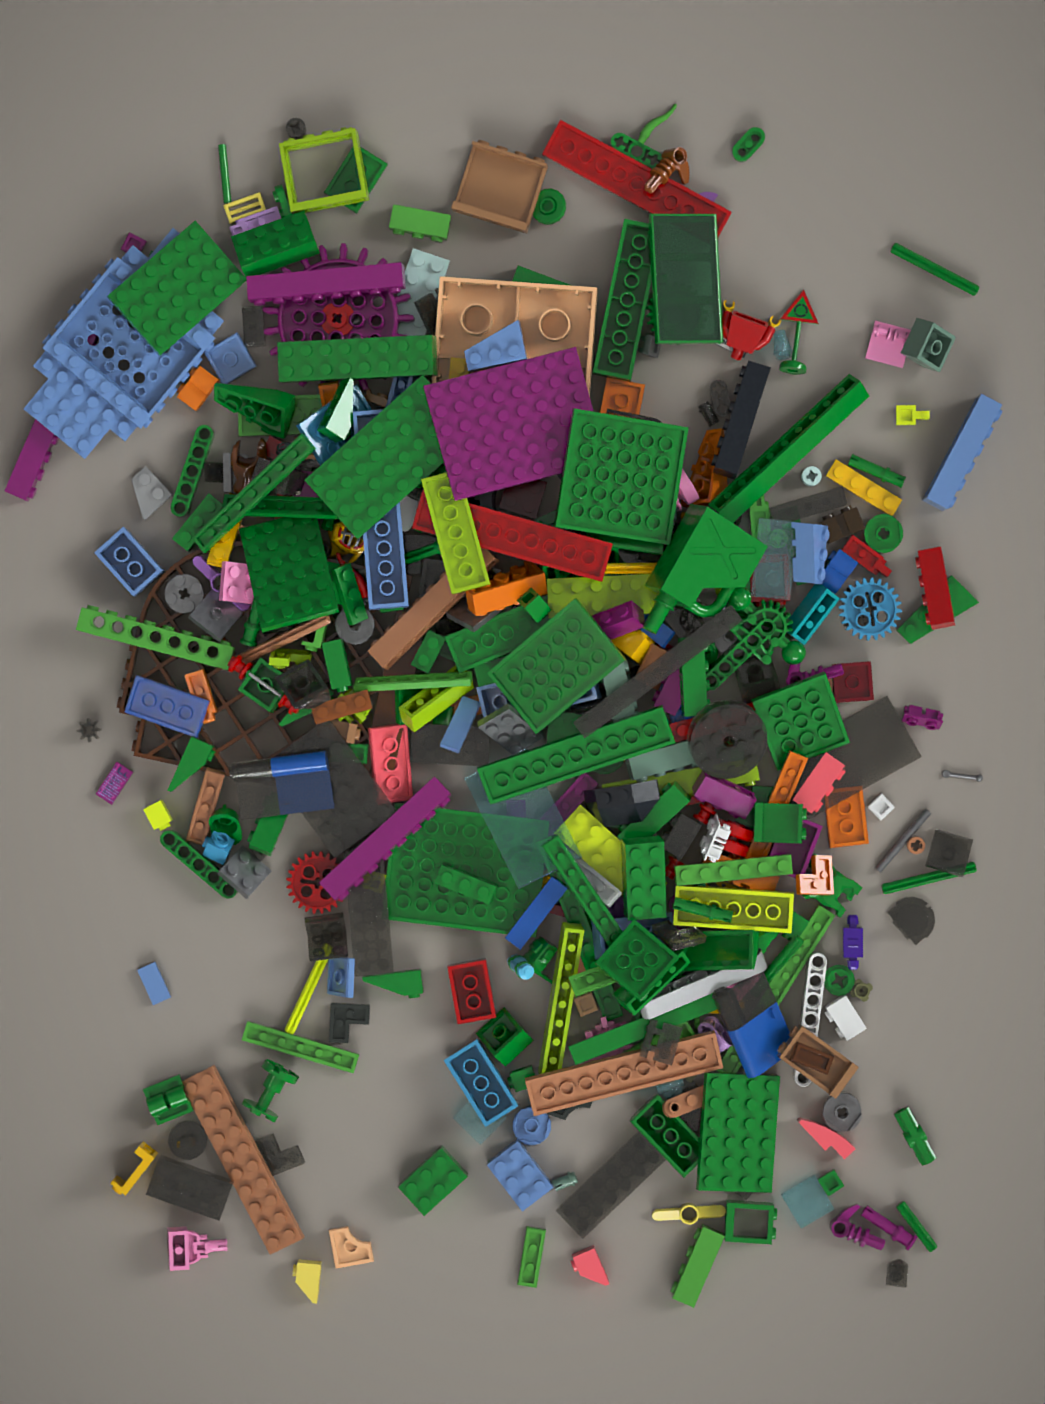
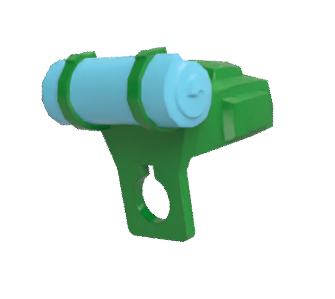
(534, 960)

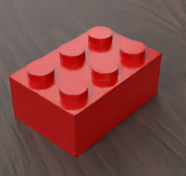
(471, 991)

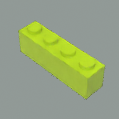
(430, 703)

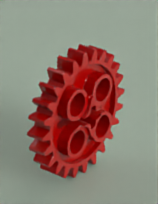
(315, 900)

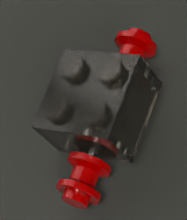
(682, 834)

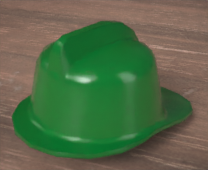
(226, 821)

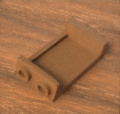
(840, 1070)

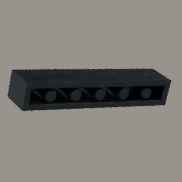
(741, 420)

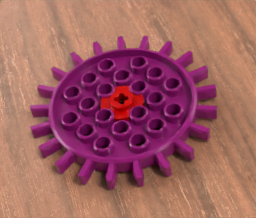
(346, 311)

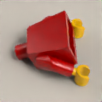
(745, 332)

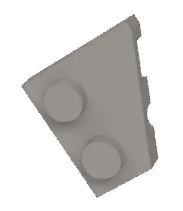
(149, 492)

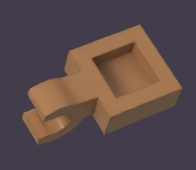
(379, 399)

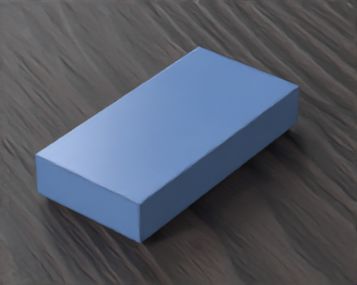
(154, 983)

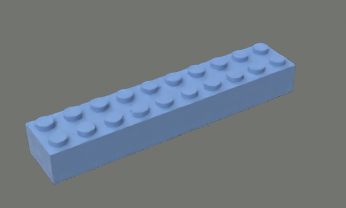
(384, 549)

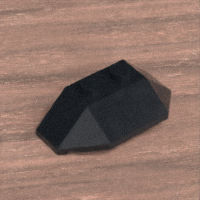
(622, 802)

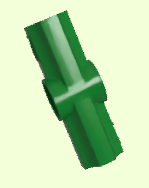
(915, 1136)

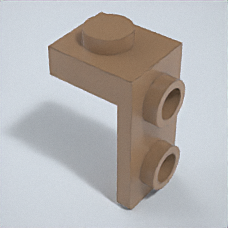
(348, 730)

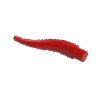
(362, 585)

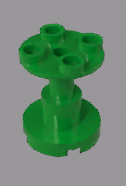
(273, 1084)

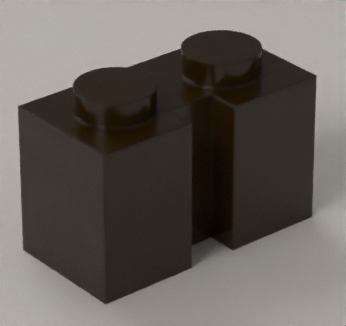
(843, 524)

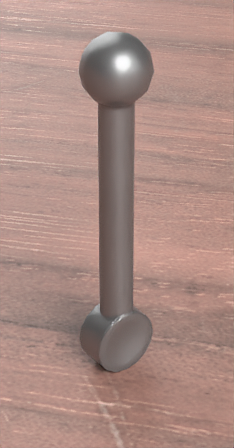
(946, 774)

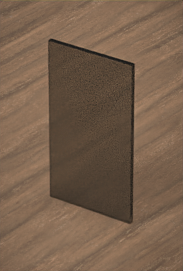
(875, 750)

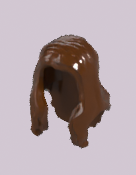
(244, 467)

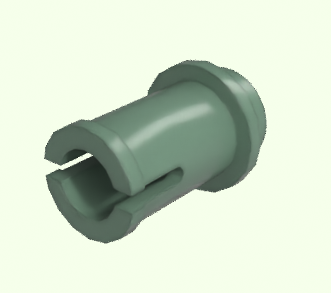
(565, 1181)

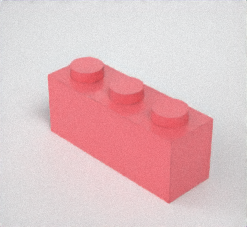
(819, 783)

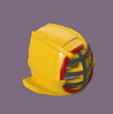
(347, 541)

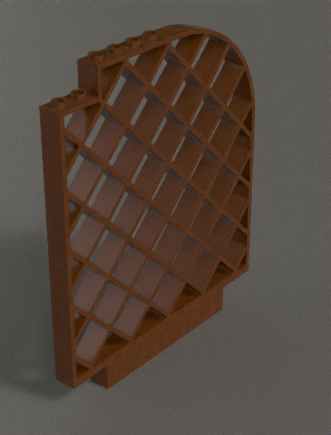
(384, 709)

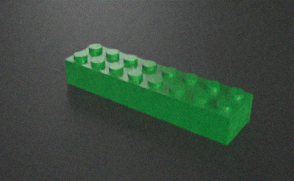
(625, 304)
(357, 358)

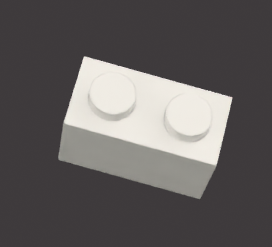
(845, 1017)

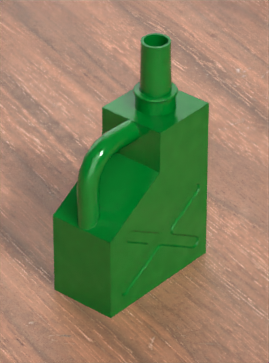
(701, 555)

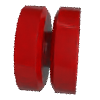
(737, 832)

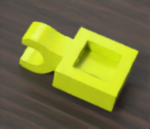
(907, 415)

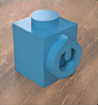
(218, 847)

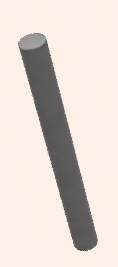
(903, 840)

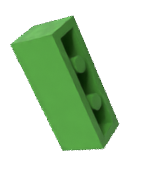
(419, 223)

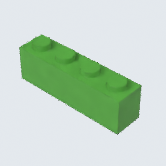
(697, 1266)

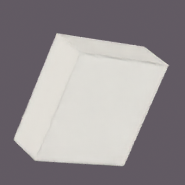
(881, 806)

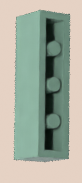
(659, 761)

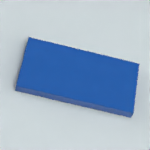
(167, 706)

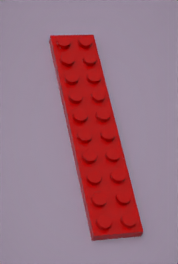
(625, 175)
(530, 541)

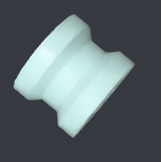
(808, 477)

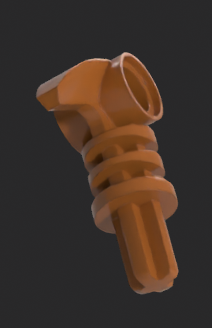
(671, 159)

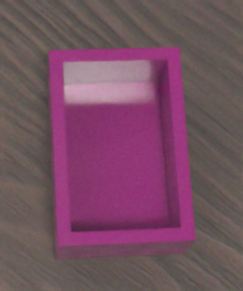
(799, 853)

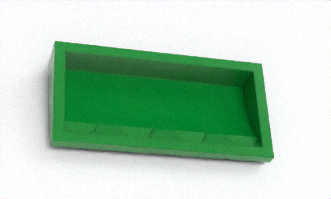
(724, 951)

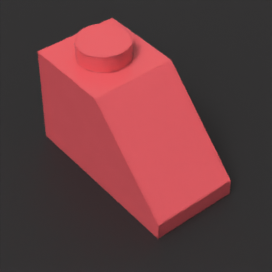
(589, 1265)

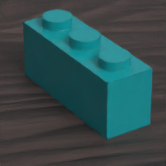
(812, 612)

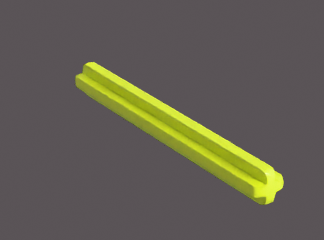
(305, 996)

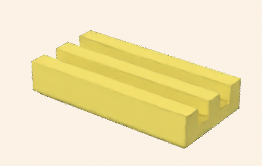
(239, 210)

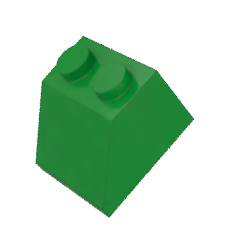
(504, 1037)

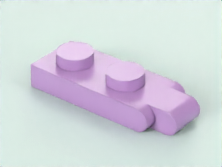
(255, 220)

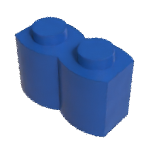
(838, 570)

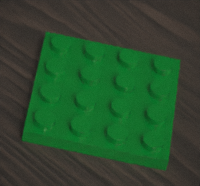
(801, 719)

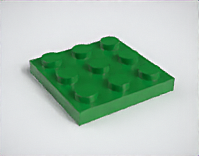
(637, 960)

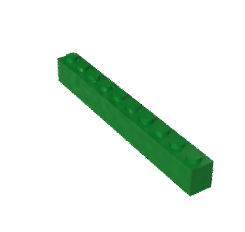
(789, 449)

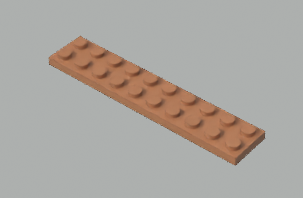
(621, 1074)
(242, 1160)

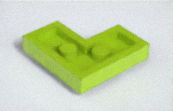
(282, 657)

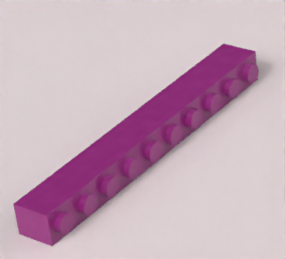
(33, 456)

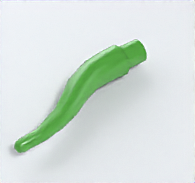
(648, 128)

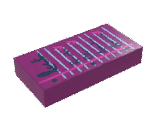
(114, 783)

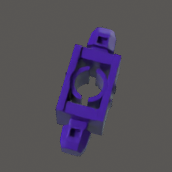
(852, 942)

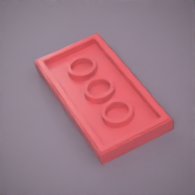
(396, 782)

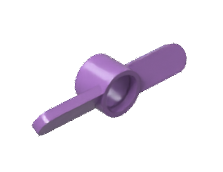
(211, 573)

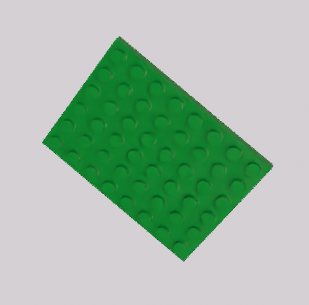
(466, 844)

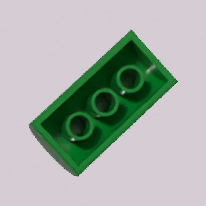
(668, 1135)

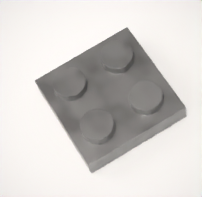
(244, 872)

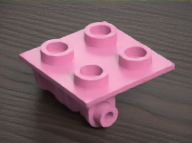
(887, 344)

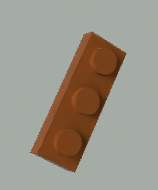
(342, 707)

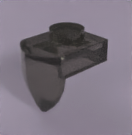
(897, 1273)

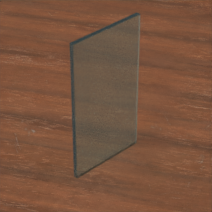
(521, 828)

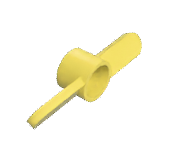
(702, 1212)

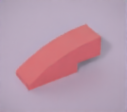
(827, 1137)

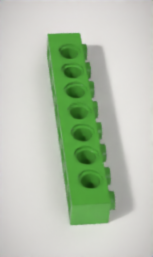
(86, 624)

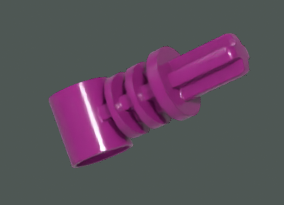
(794, 672)
(863, 1237)

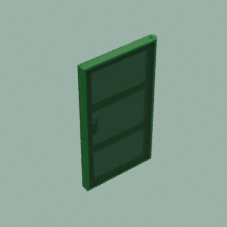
(685, 278)

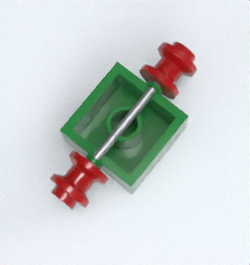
(261, 684)

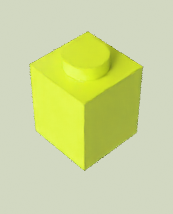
(158, 815)

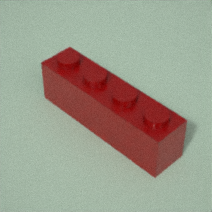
(936, 588)

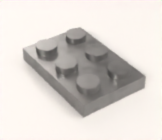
(509, 729)

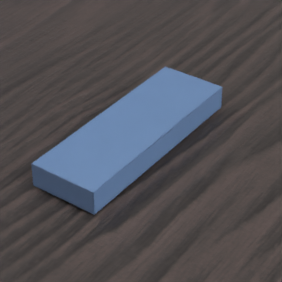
(460, 724)

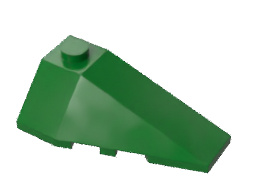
(263, 406)

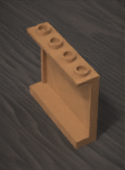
(500, 186)

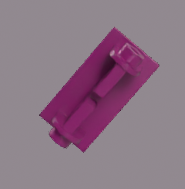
(930, 720)

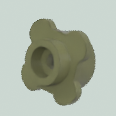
(866, 990)

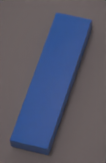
(536, 912)

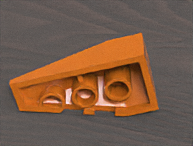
(703, 479)

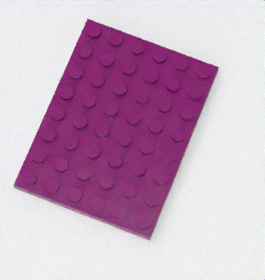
(507, 421)

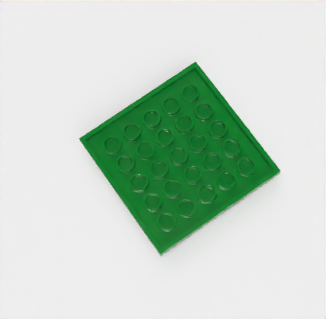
(621, 476)

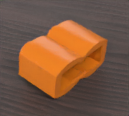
(197, 388)

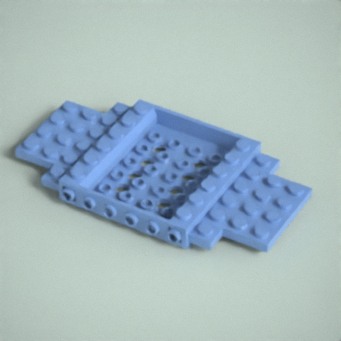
(90, 392)

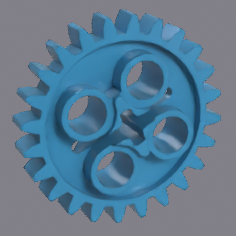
(887, 605)

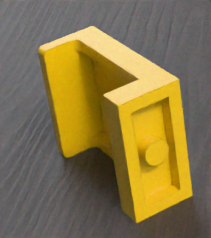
(147, 1154)

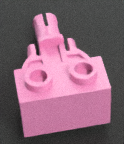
(189, 1247)

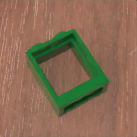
(337, 665)
(729, 1221)

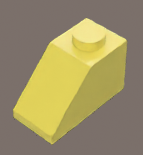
(308, 1277)

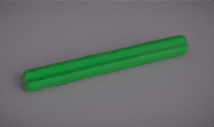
(934, 269)
(923, 879)

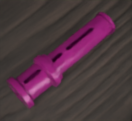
(896, 1232)

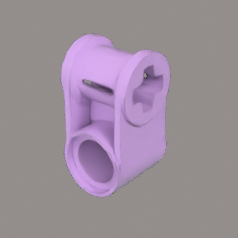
(721, 1034)

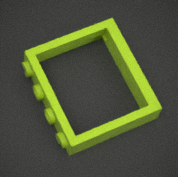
(312, 141)

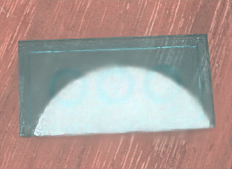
(775, 569)

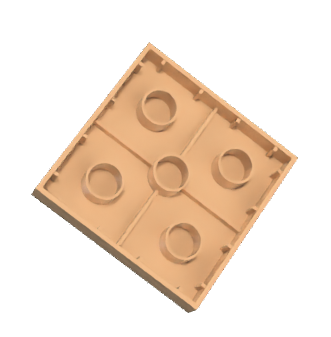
(549, 318)

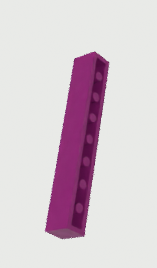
(326, 282)
(385, 839)

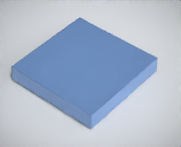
(230, 359)
(341, 977)

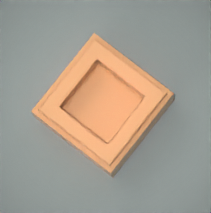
(585, 1004)

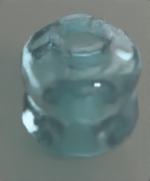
(670, 1088)

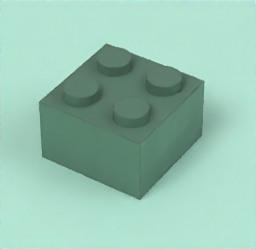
(928, 344)

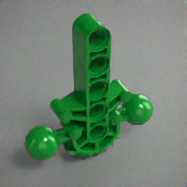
(792, 651)

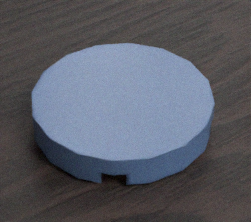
(531, 1128)

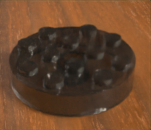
(716, 723)

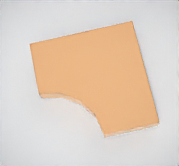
(348, 1249)

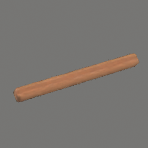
(284, 638)

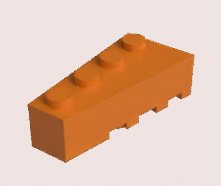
(506, 589)

